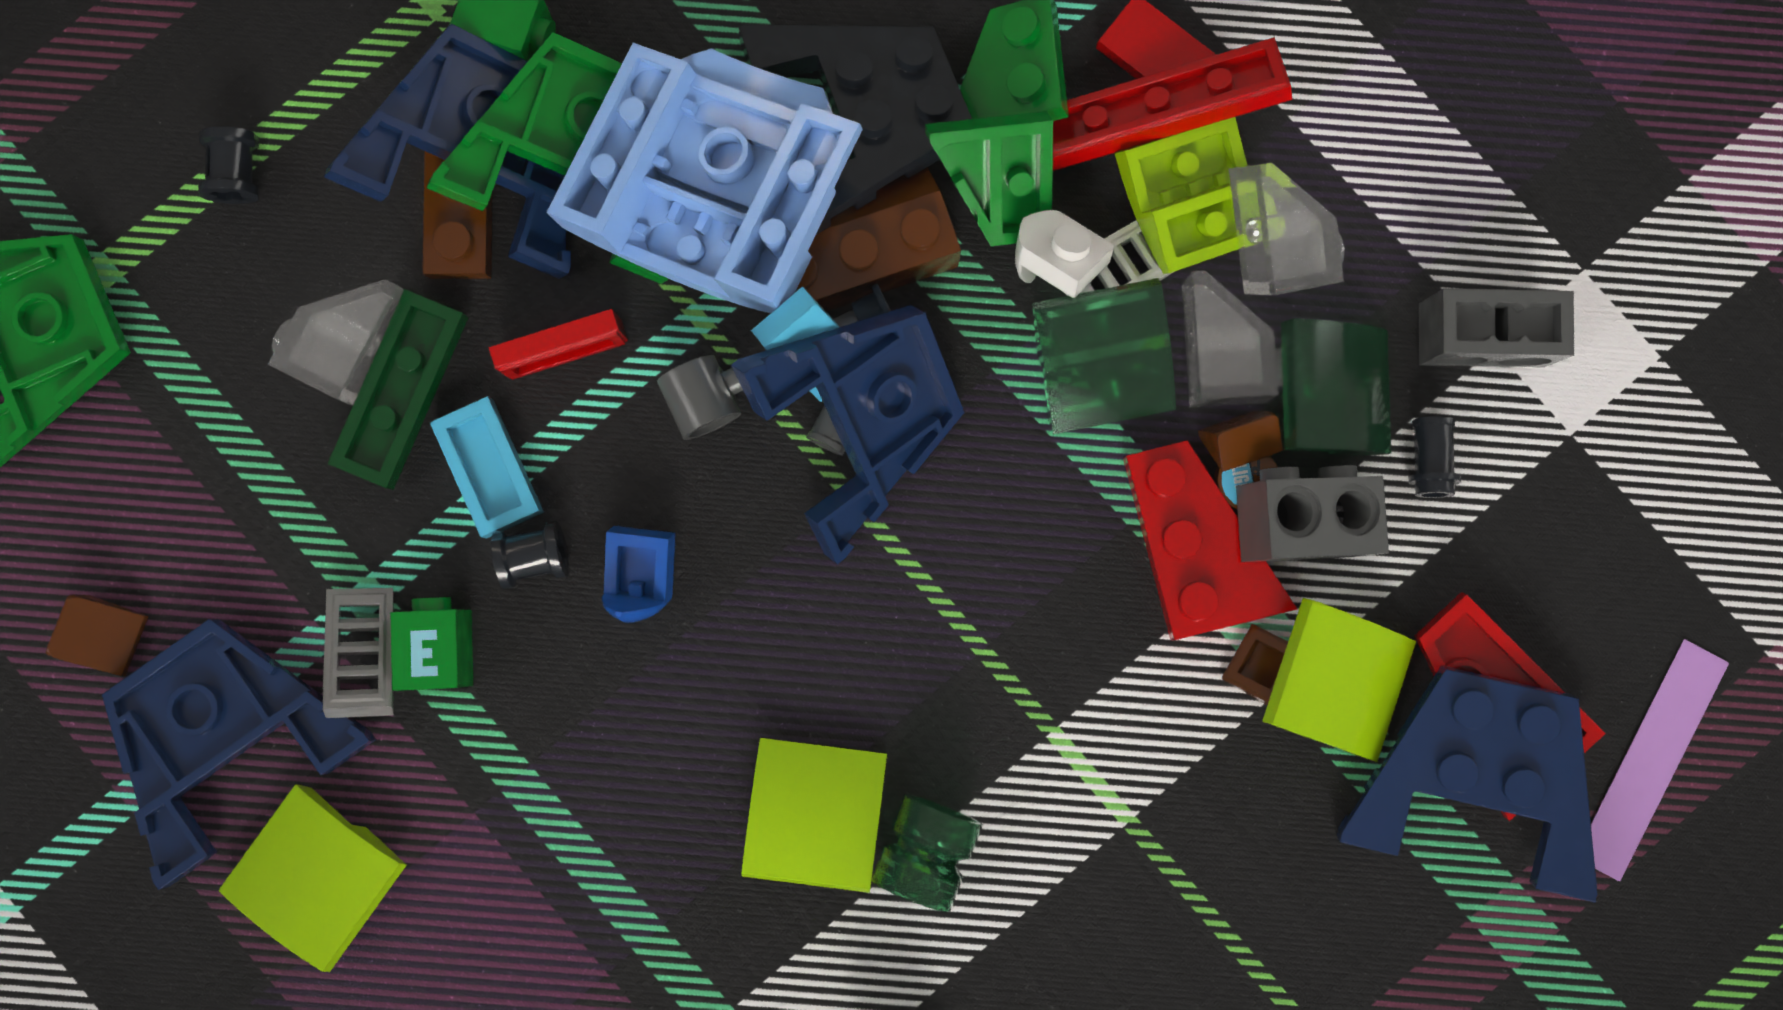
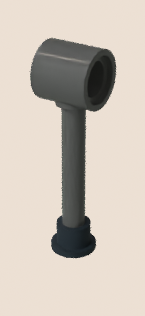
(704, 395)

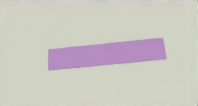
(1654, 757)

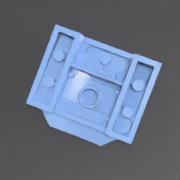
(708, 174)

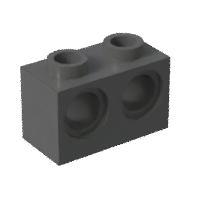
(1496, 328)
(1311, 515)

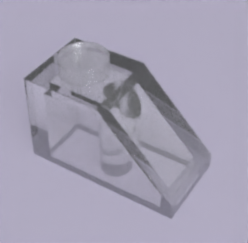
(1282, 233)
(336, 339)
(1227, 347)

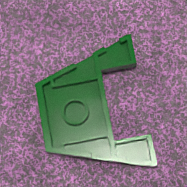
(538, 118)
(53, 334)

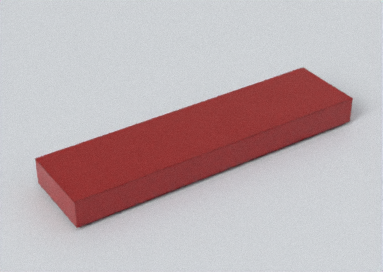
(1171, 103)

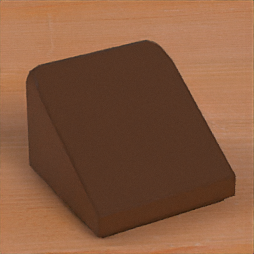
(1243, 439)
(96, 634)
(1256, 663)

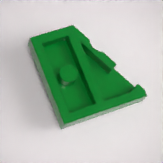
(1017, 63)
(999, 168)

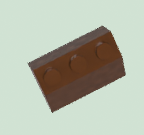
(886, 242)

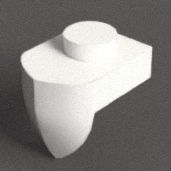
(1060, 251)

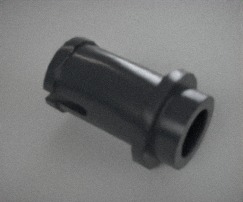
(1434, 457)

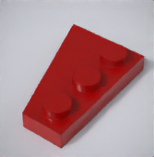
(1197, 546)
(1472, 642)

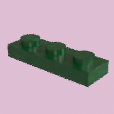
(398, 390)

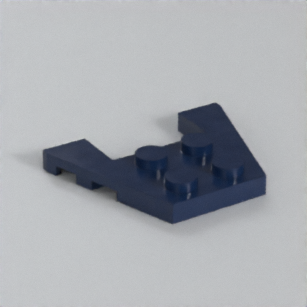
(434, 112)
(883, 396)
(197, 713)
(1493, 749)

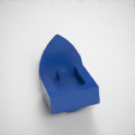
(637, 572)

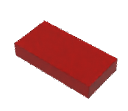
(1148, 41)
(559, 344)

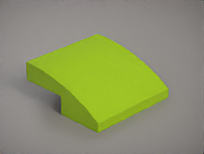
(1185, 193)
(1339, 680)
(814, 815)
(312, 878)

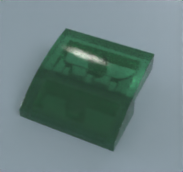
(1105, 355)
(1335, 387)

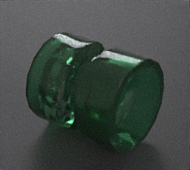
(926, 853)

